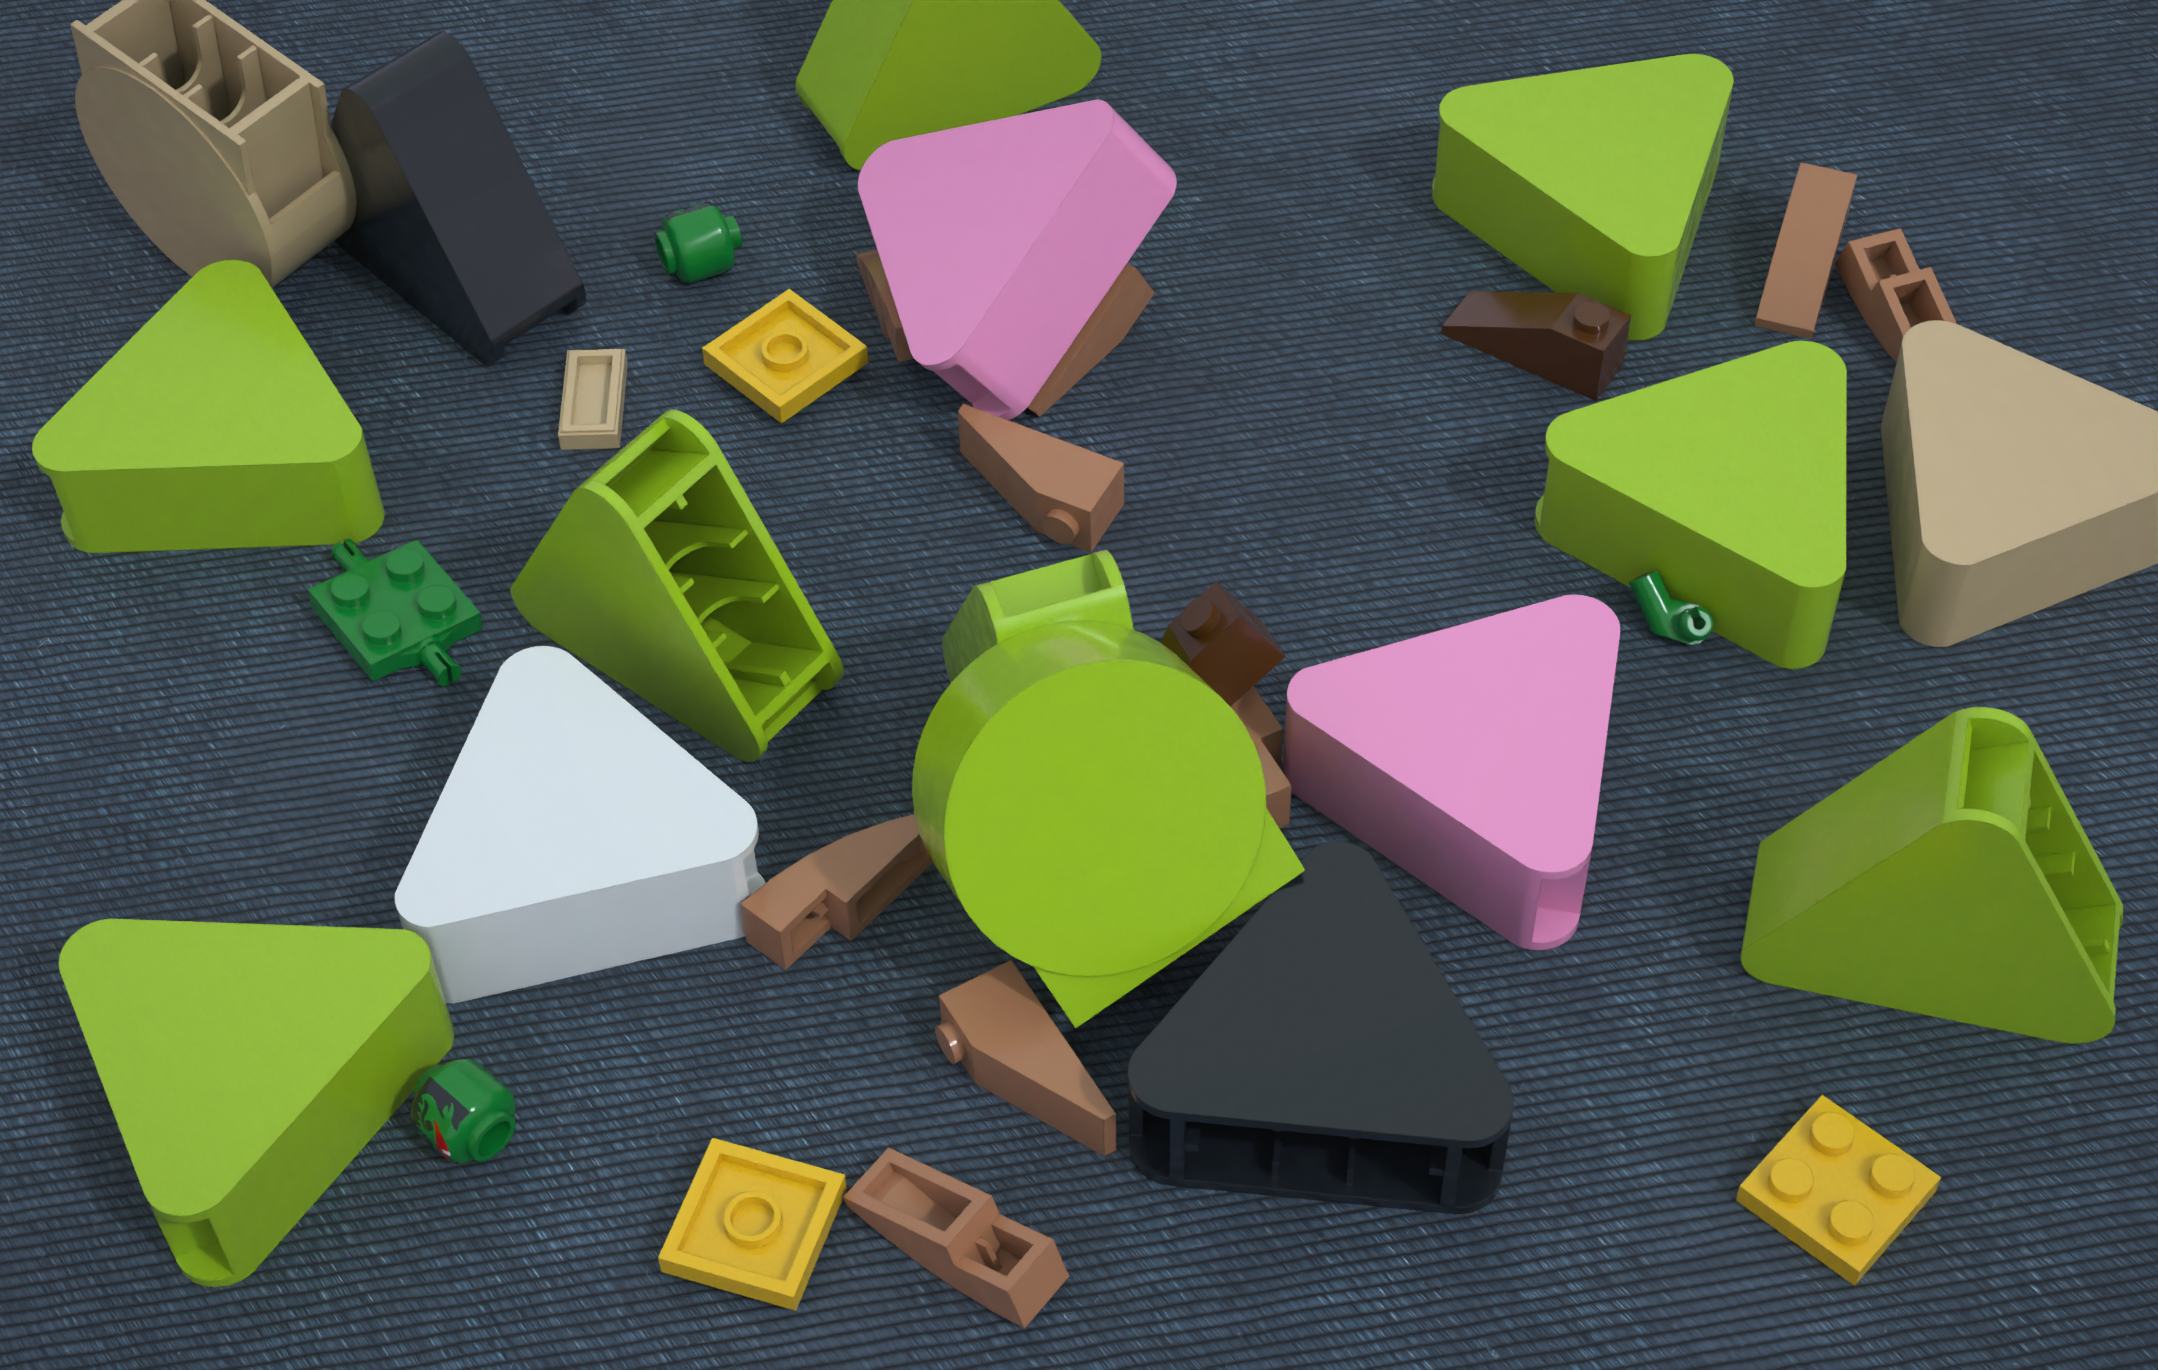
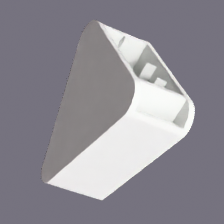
(572, 840)

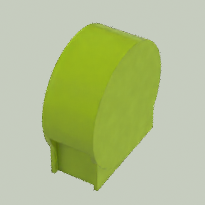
(1094, 807)

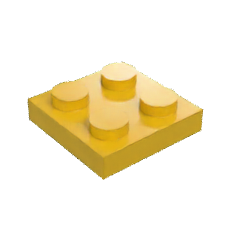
(785, 355)
(1838, 1189)
(753, 1224)

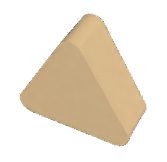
(2008, 484)

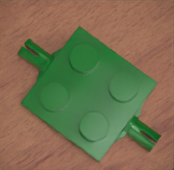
(395, 611)

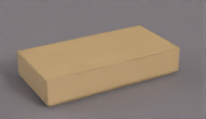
(593, 399)

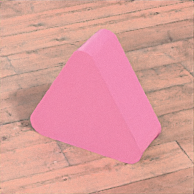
(1009, 239)
(1470, 758)

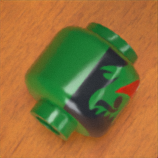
(697, 242)
(463, 1111)

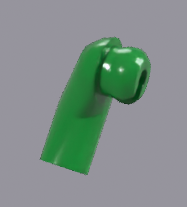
(1670, 616)

